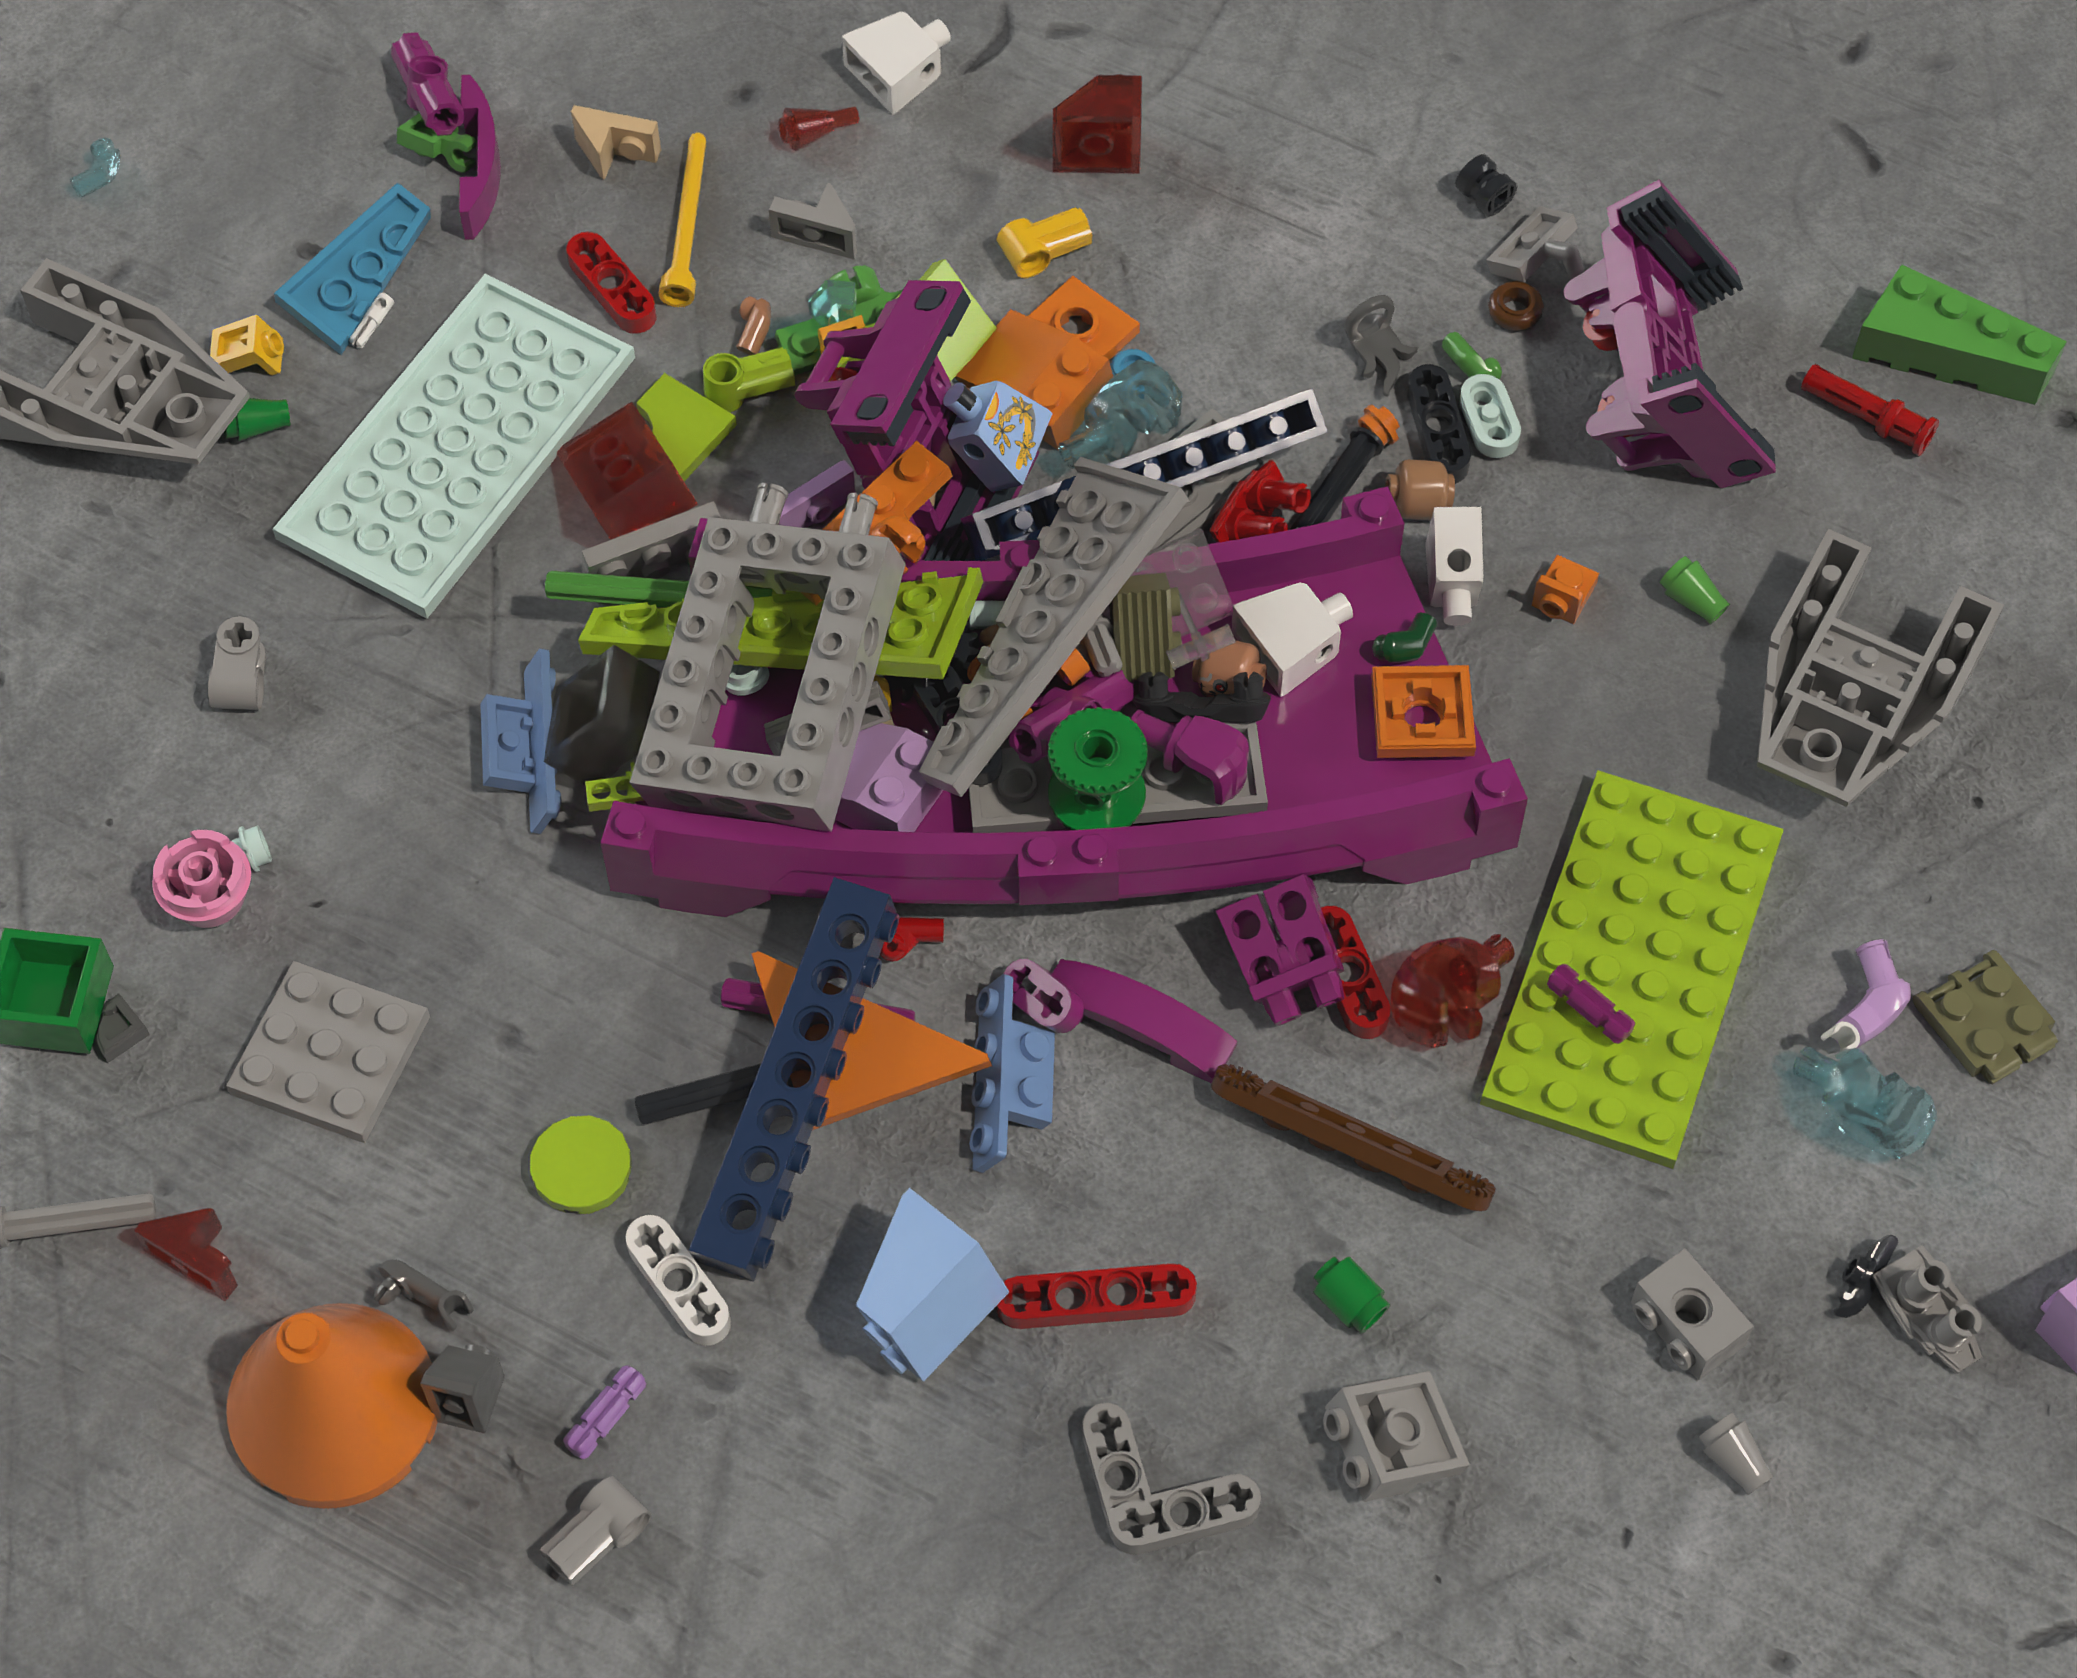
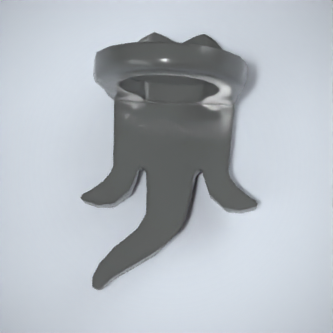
(1376, 340)

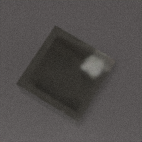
(601, 716)

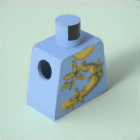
(996, 431)

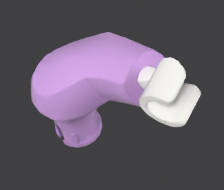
(1880, 1005)

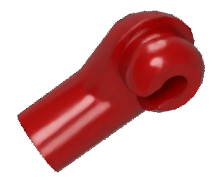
(910, 933)

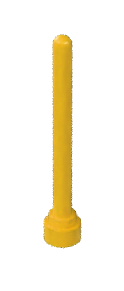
(677, 284)

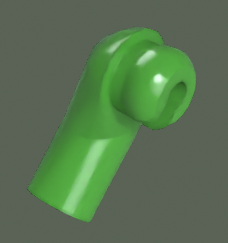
(1467, 358)

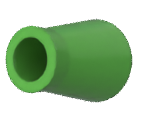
(1692, 588)

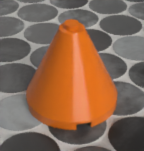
(331, 1405)

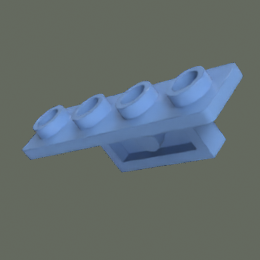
(516, 740)
(1020, 1077)

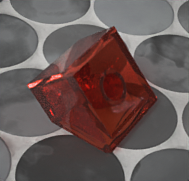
(1099, 127)

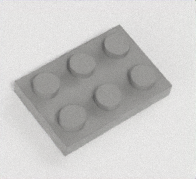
(648, 550)

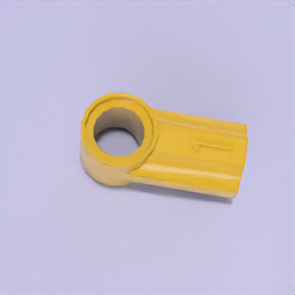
(1033, 245)

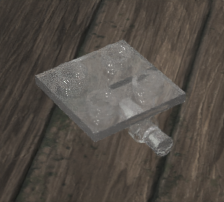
(1201, 593)

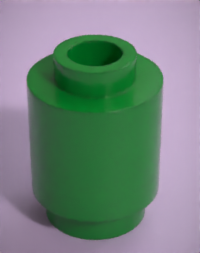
(1350, 1293)

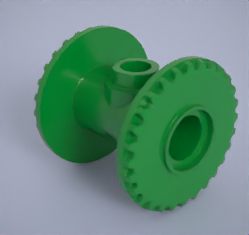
(1097, 770)

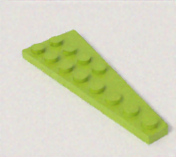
(780, 632)

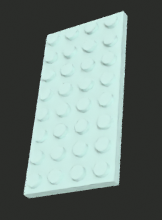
(454, 445)

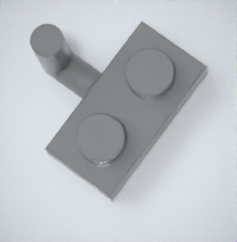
(1534, 242)

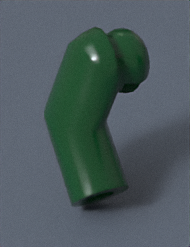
(1406, 645)

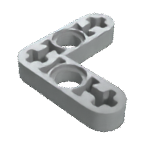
(1140, 1503)

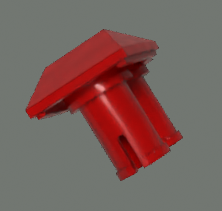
(1252, 502)

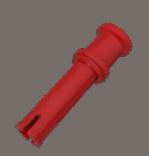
(1889, 417)

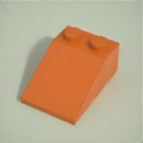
(1043, 366)

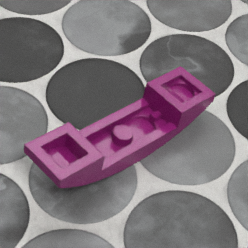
(478, 192)
(1148, 1016)

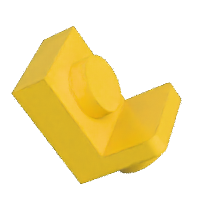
(246, 344)

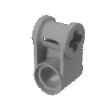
(238, 666)

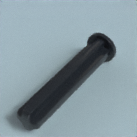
(1341, 477)
(696, 1095)

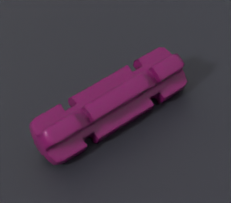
(1591, 1003)

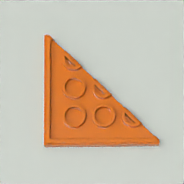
(884, 1058)

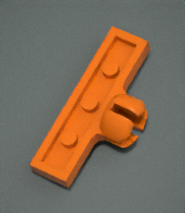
(899, 495)

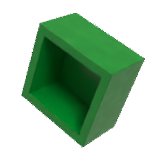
(52, 989)

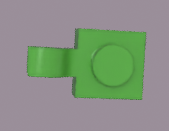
(425, 142)

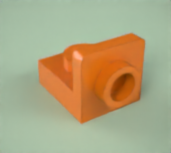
(1564, 589)

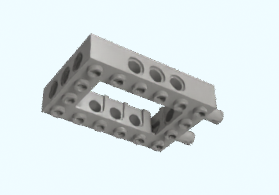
(860, 586)

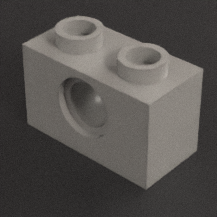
(1686, 1286)

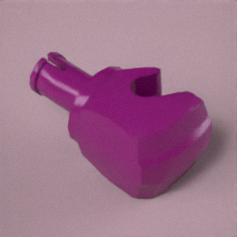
(1202, 745)

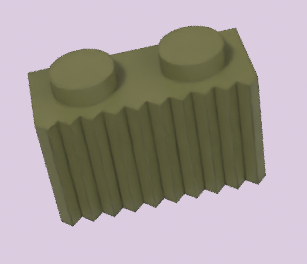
(1143, 624)

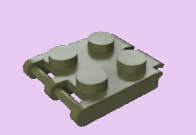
(1988, 1019)

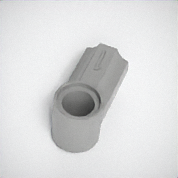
(605, 1520)

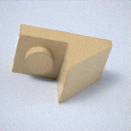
(611, 134)

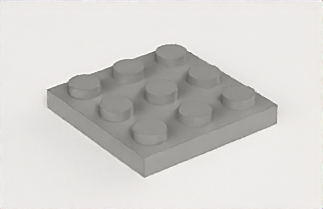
(328, 1051)

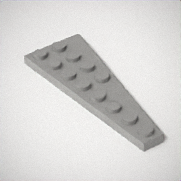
(1082, 563)

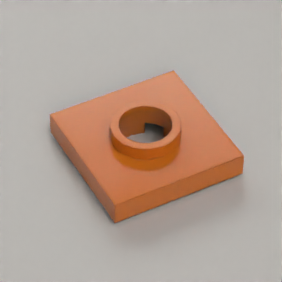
(1110, 325)
(1438, 687)

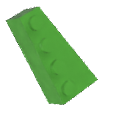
(1957, 338)

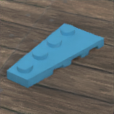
(354, 268)

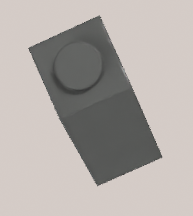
(463, 1386)

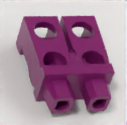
(1288, 964)

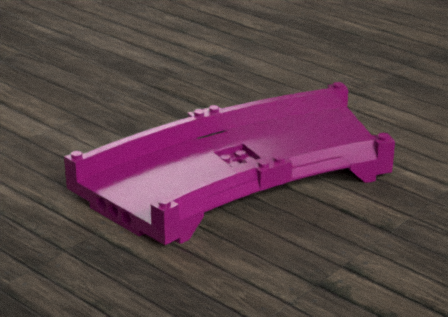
(1321, 770)

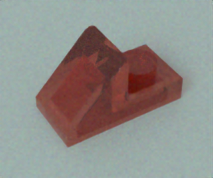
(185, 1246)

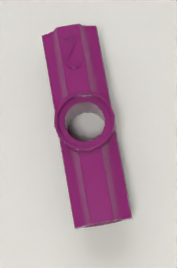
(427, 84)
(1032, 733)

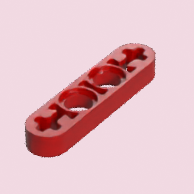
(1097, 1305)

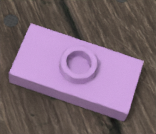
(818, 497)

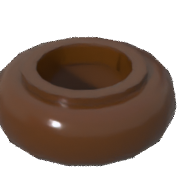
(1513, 319)

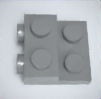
(1394, 1435)

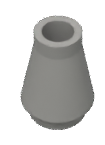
(1736, 1452)

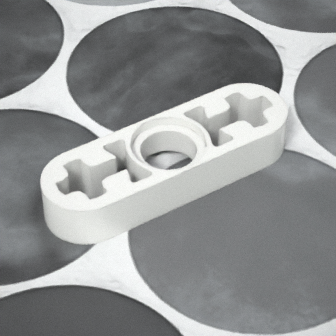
(709, 1300)

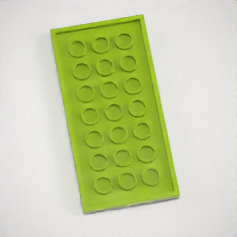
(1657, 923)

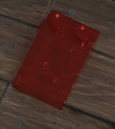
(625, 474)

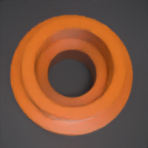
(1381, 423)

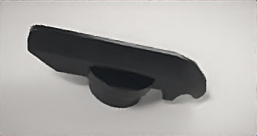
(1859, 1273)

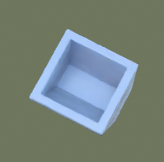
(926, 1288)

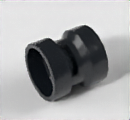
(1486, 185)

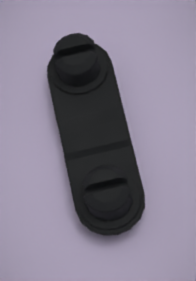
(1243, 706)

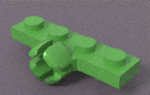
(802, 338)

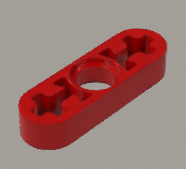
(612, 299)
(1374, 996)

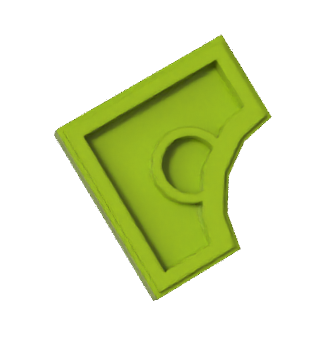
(684, 423)

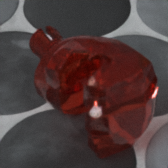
(1447, 986)

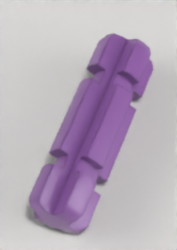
(604, 1412)

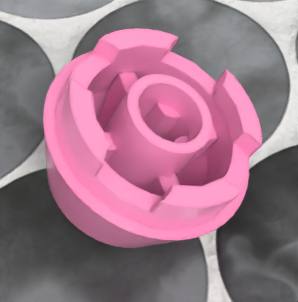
(202, 879)

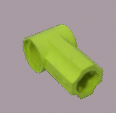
(733, 379)

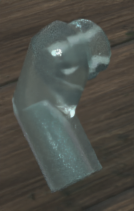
(103, 168)

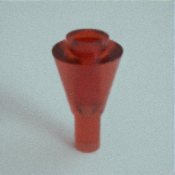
(805, 126)

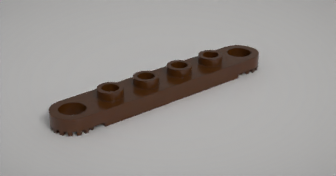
(1338, 1131)

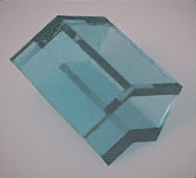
(833, 302)

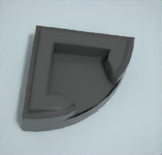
(119, 1028)

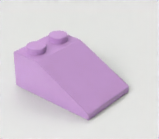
(885, 781)

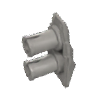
(1931, 1308)

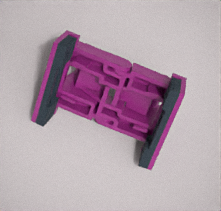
(1651, 279)
(897, 399)

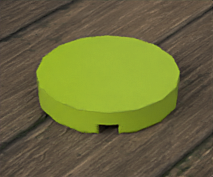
(580, 1164)

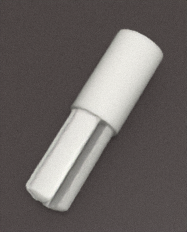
(371, 320)

